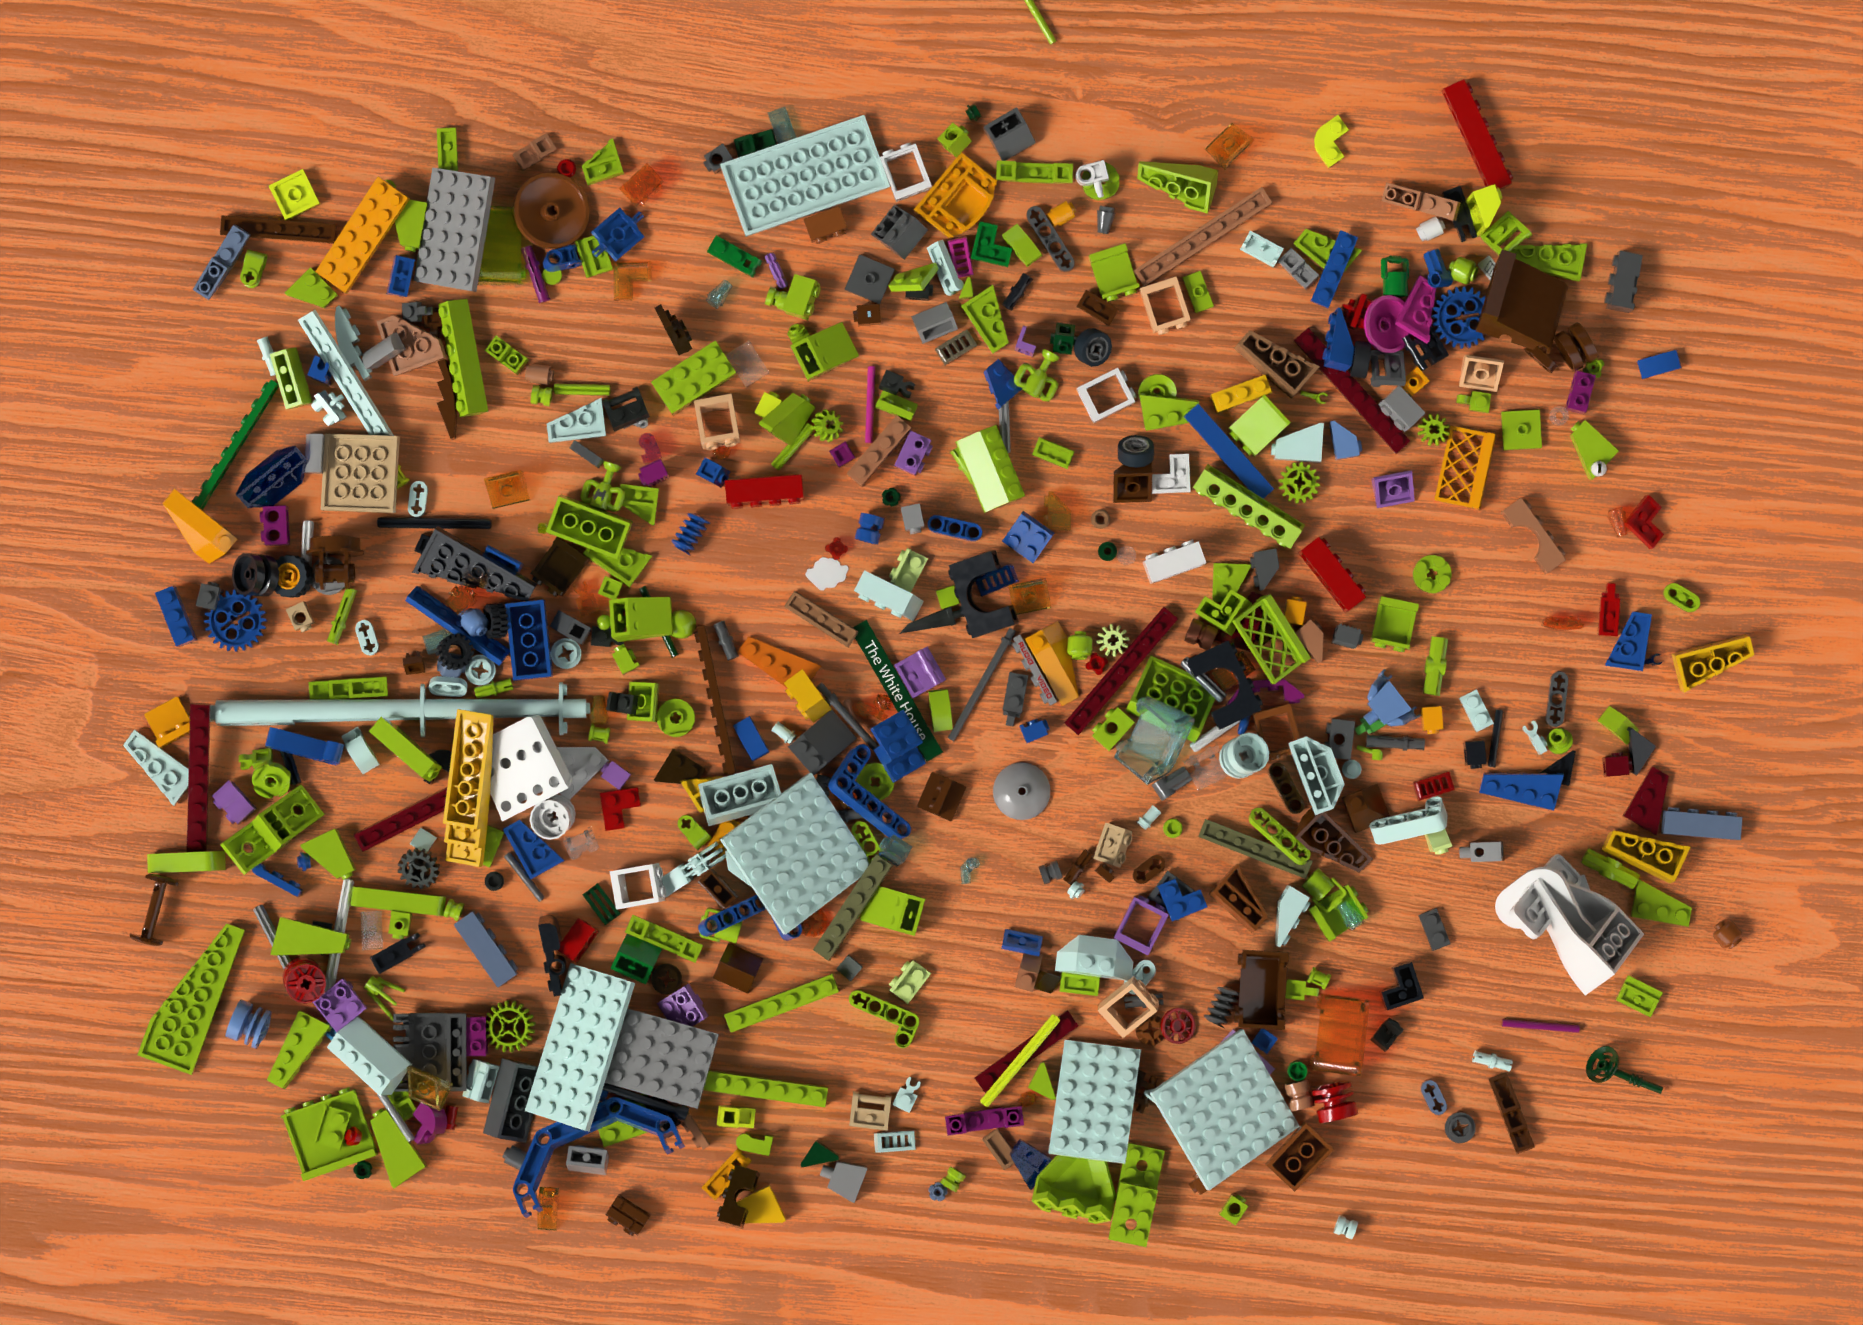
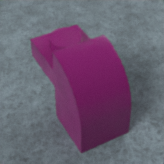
(432, 1123)

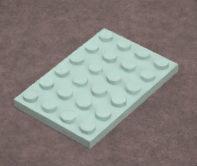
(1094, 1101)

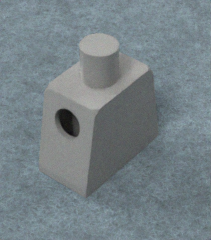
(1492, 851)
(845, 1179)

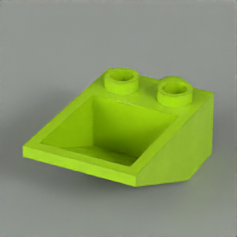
(644, 618)

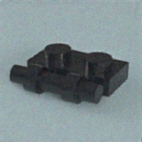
(1433, 350)

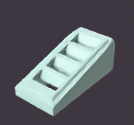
(878, 1141)

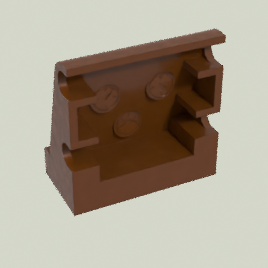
(1522, 303)

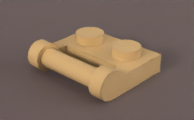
(870, 1117)

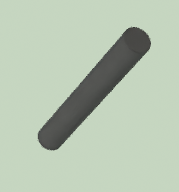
(523, 875)

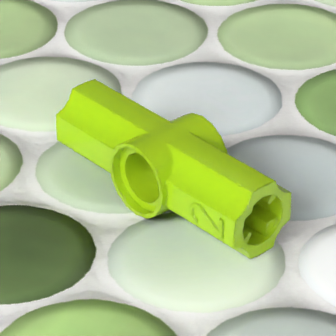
(1435, 666)
(1610, 868)

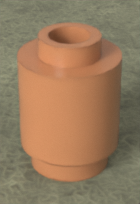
(539, 374)

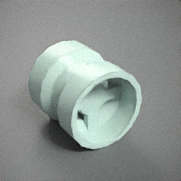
(1345, 1227)

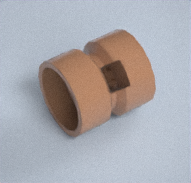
(1299, 1095)

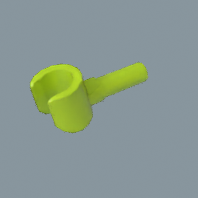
(1314, 396)
(1376, 754)

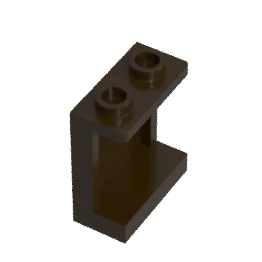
(559, 567)

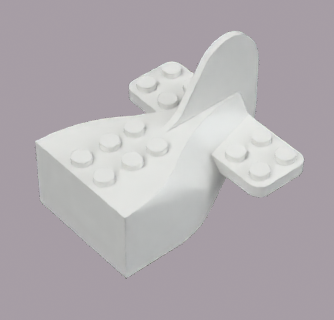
(1584, 926)

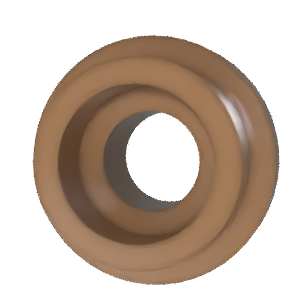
(1095, 523)

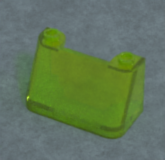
(502, 250)

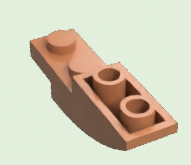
(1421, 201)

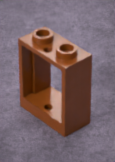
(1273, 712)

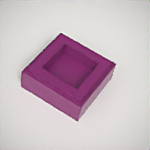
(842, 454)

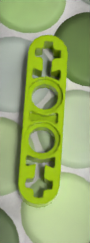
(1282, 833)

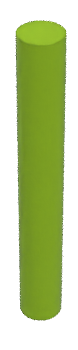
(1041, 22)

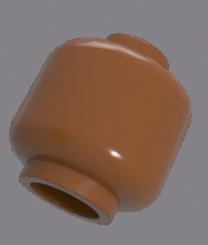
(1727, 934)

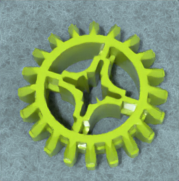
(515, 1033)

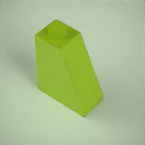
(411, 225)
(788, 418)
(1591, 446)
(331, 854)

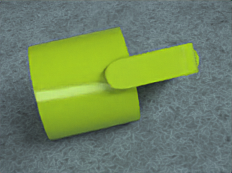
(1319, 885)
(729, 934)

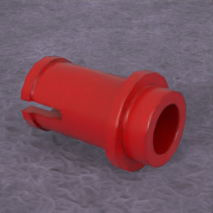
(451, 1113)

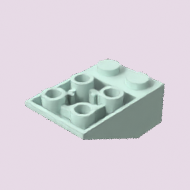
(1288, 910)

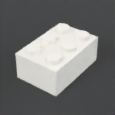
(1174, 561)

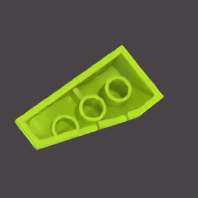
(1187, 183)

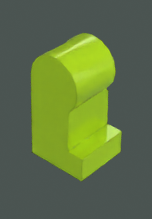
(755, 1145)

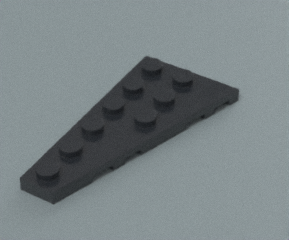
(467, 566)

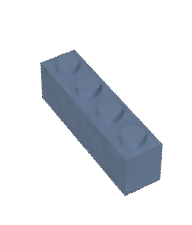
(1701, 825)
(486, 949)

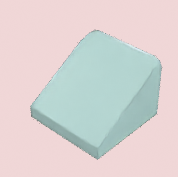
(423, 840)

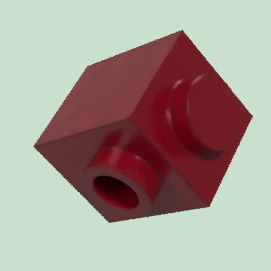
(1616, 765)

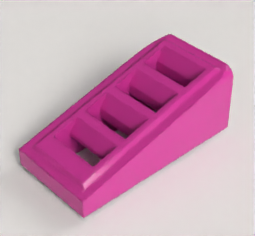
(963, 239)

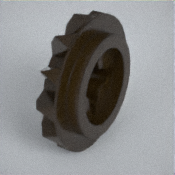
(661, 971)

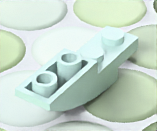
(346, 337)

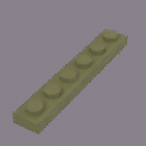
(1252, 848)
(853, 907)

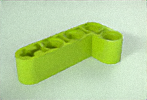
(186, 862)
(882, 1013)

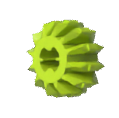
(820, 425)
(1427, 435)

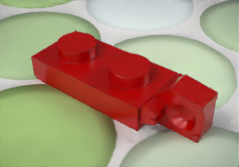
(1609, 612)

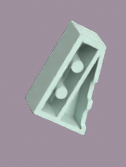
(888, 596)

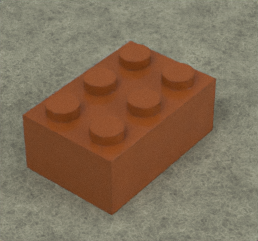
(1299, 1156)

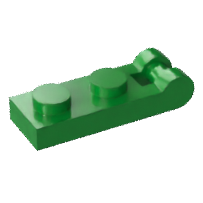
(733, 256)

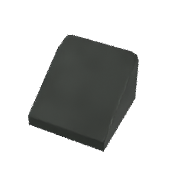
(849, 967)

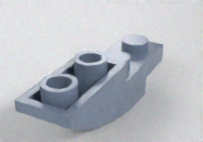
(222, 262)

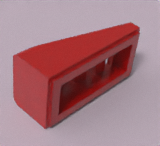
(1418, 790)

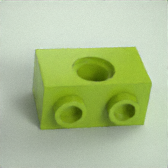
(1123, 724)

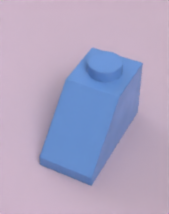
(1344, 442)

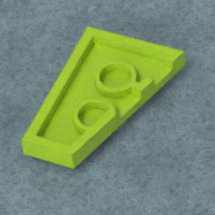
(987, 319)

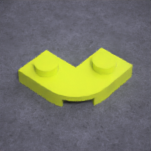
(1325, 140)

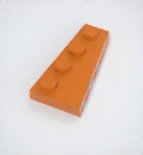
(775, 661)

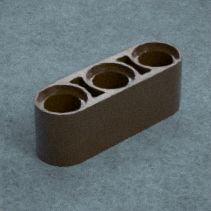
(1292, 795)

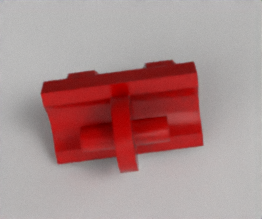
(1357, 320)

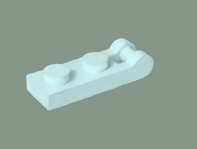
(946, 272)

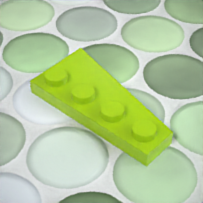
(1556, 260)
(300, 1042)

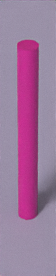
(870, 404)

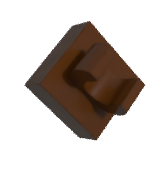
(413, 664)

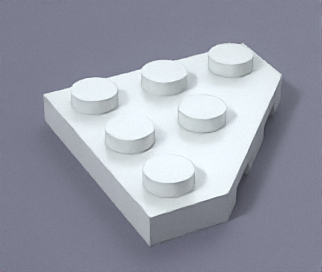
(582, 764)

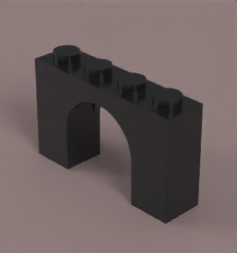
(964, 575)
(1224, 657)

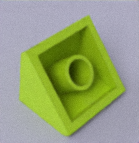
(647, 701)

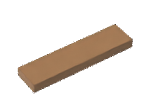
(821, 619)

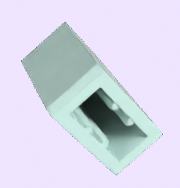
(1300, 445)

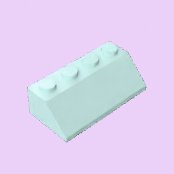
(738, 794)
(369, 1056)

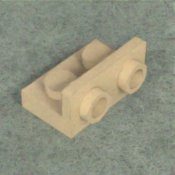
(1113, 845)

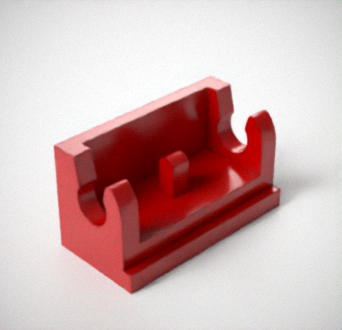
(578, 940)

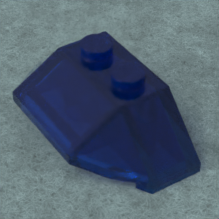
(273, 478)

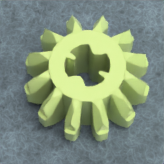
(1108, 635)

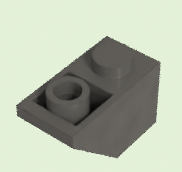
(1265, 566)
(570, 627)

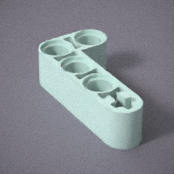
(1411, 824)

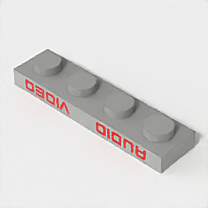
(1037, 678)

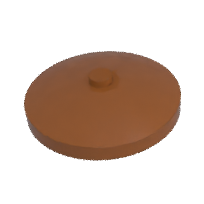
(551, 210)

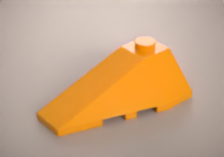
(200, 530)
(1051, 654)

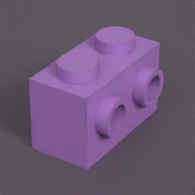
(913, 452)

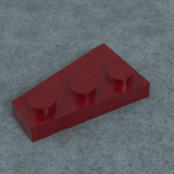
(1648, 801)

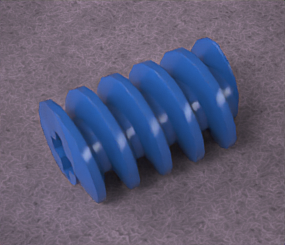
(689, 533)

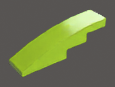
(348, 688)

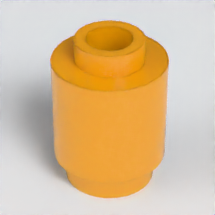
(1061, 213)

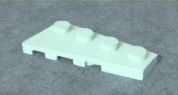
(160, 766)

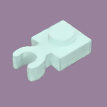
(905, 1097)

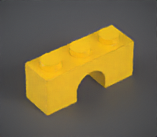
(1240, 394)

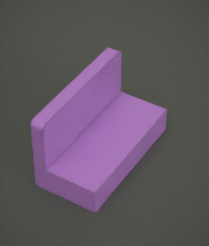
(1024, 347)

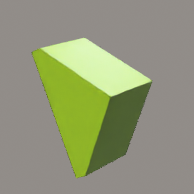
(1617, 724)
(1041, 1083)

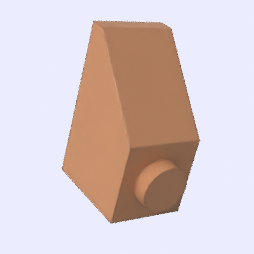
(1312, 639)

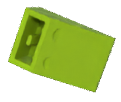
(824, 351)
(894, 910)

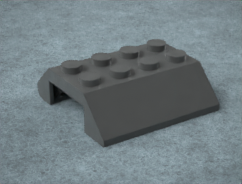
(434, 1045)

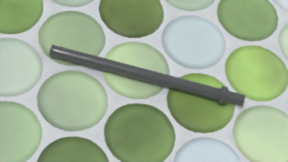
(982, 683)

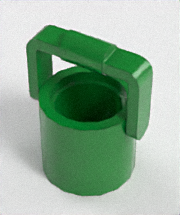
(1395, 282)

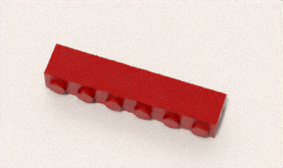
(1476, 135)

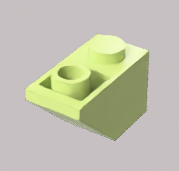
(1438, 842)

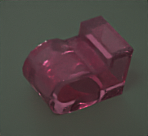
(650, 446)

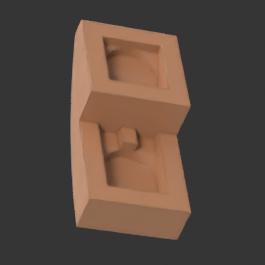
(534, 152)

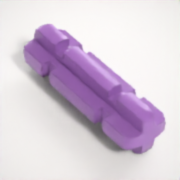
(776, 270)

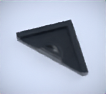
(1639, 750)
(1563, 765)

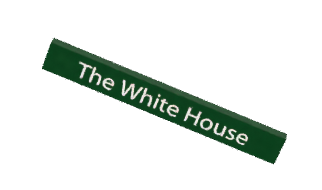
(895, 688)

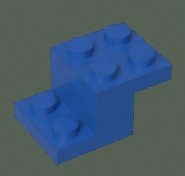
(898, 746)

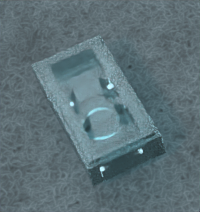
(781, 125)

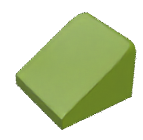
(967, 291)

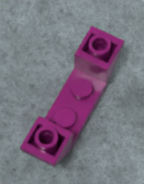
(1290, 693)
(984, 1119)

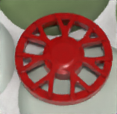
(1177, 1025)

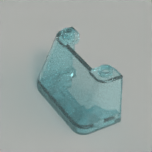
(1154, 740)

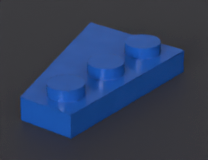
(1632, 644)

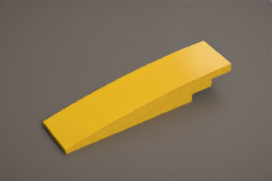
(469, 788)

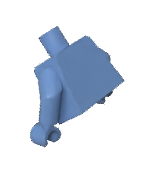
(1387, 704)

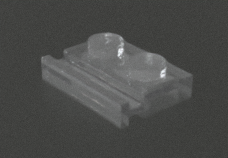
(747, 364)

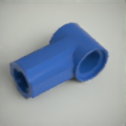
(1438, 274)

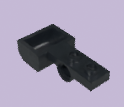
(551, 941)

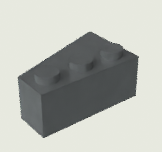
(1623, 281)

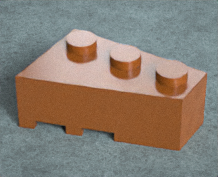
(1239, 900)

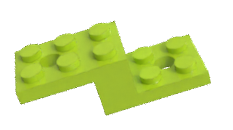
(272, 829)
(1136, 1195)

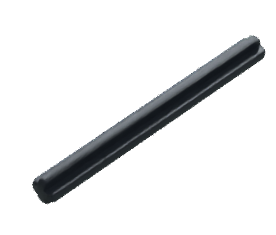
(432, 523)

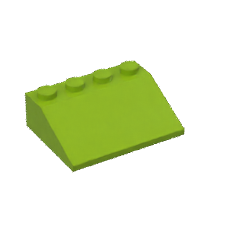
(1175, 689)

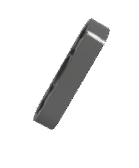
(1549, 703)

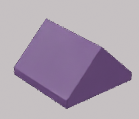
(1393, 489)

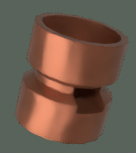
(1201, 634)

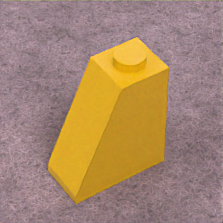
(762, 1207)

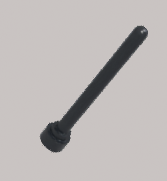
(679, 1111)

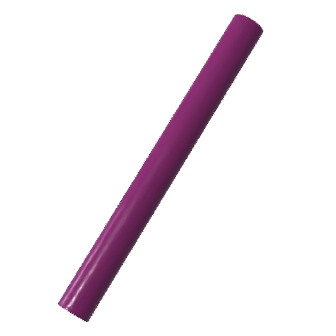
(1540, 1025)

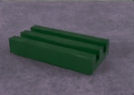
(611, 917)

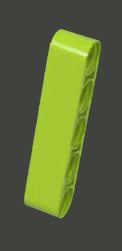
(398, 901)

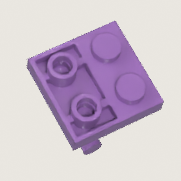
(920, 672)
(340, 1004)
(683, 1007)

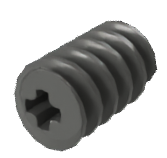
(1221, 1006)

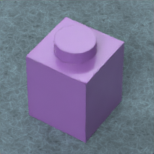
(615, 774)

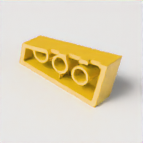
(1703, 662)
(1647, 854)

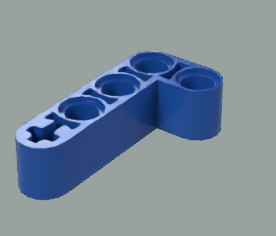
(304, 746)

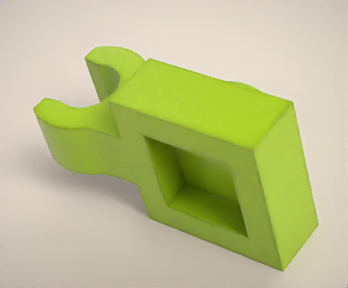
(1477, 402)
(256, 758)
(1297, 990)

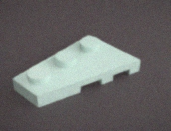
(579, 424)

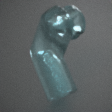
(966, 868)

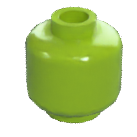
(1463, 270)
(1079, 645)

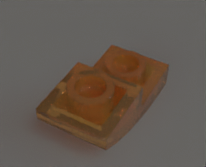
(1568, 623)

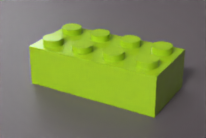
(694, 378)

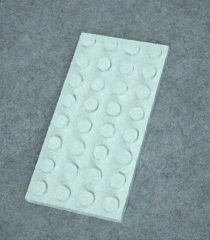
(804, 175)
(579, 1047)

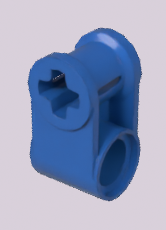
(565, 257)

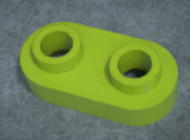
(1681, 597)

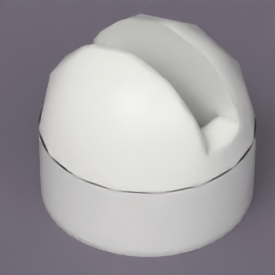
(1594, 468)

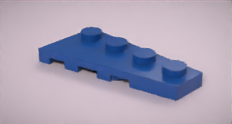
(1530, 789)

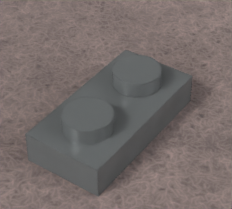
(1434, 929)

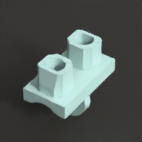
(332, 406)

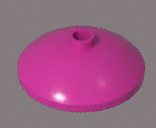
(1389, 336)

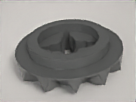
(1468, 1131)

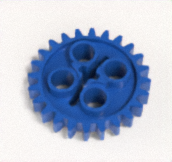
(1458, 300)
(244, 636)

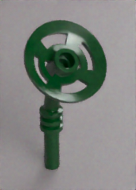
(1607, 1067)

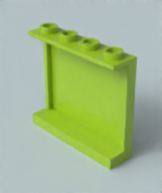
(320, 1159)

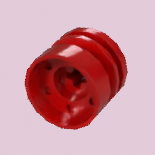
(293, 978)
(1334, 1102)

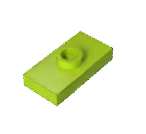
(1198, 292)
(1053, 453)

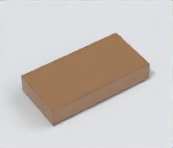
(999, 1148)

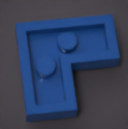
(1178, 905)

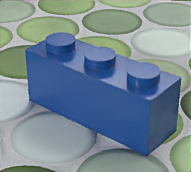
(176, 616)

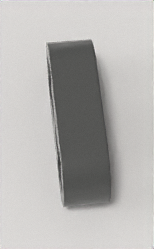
(586, 454)

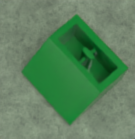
(636, 958)

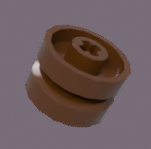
(1576, 347)

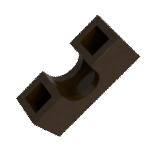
(740, 1180)

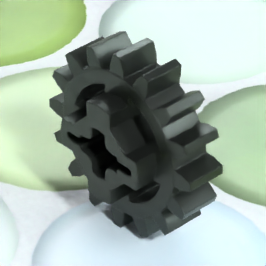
(418, 868)

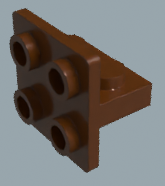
(941, 796)

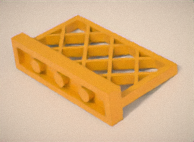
(1482, 469)

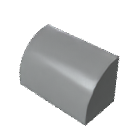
(934, 322)
(383, 351)
(314, 453)

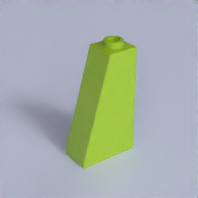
(405, 749)
(302, 938)
(398, 1154)

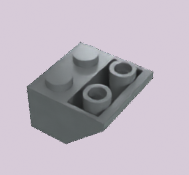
(1009, 134)
(899, 231)

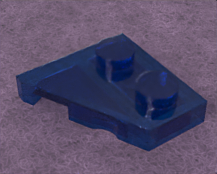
(1029, 1161)

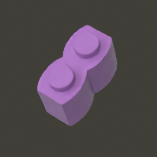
(233, 802)

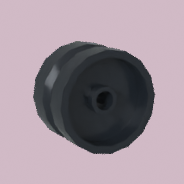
(255, 574)

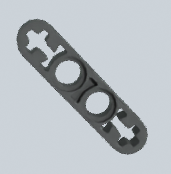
(1048, 240)

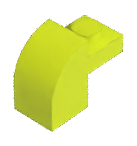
(735, 1116)

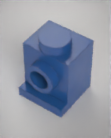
(1034, 730)

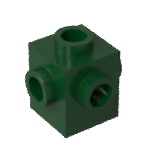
(1063, 338)

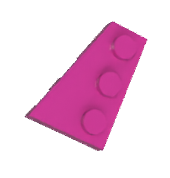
(1417, 310)

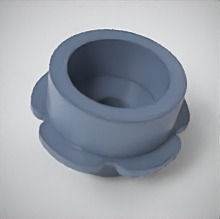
(937, 1186)

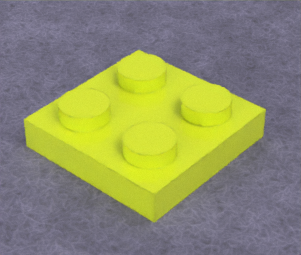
(294, 194)

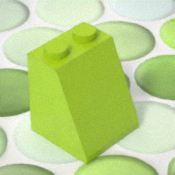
(1258, 426)

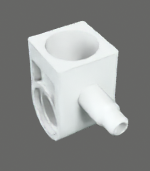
(1098, 175)

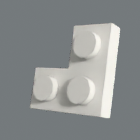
(1179, 478)

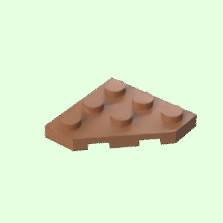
(419, 345)

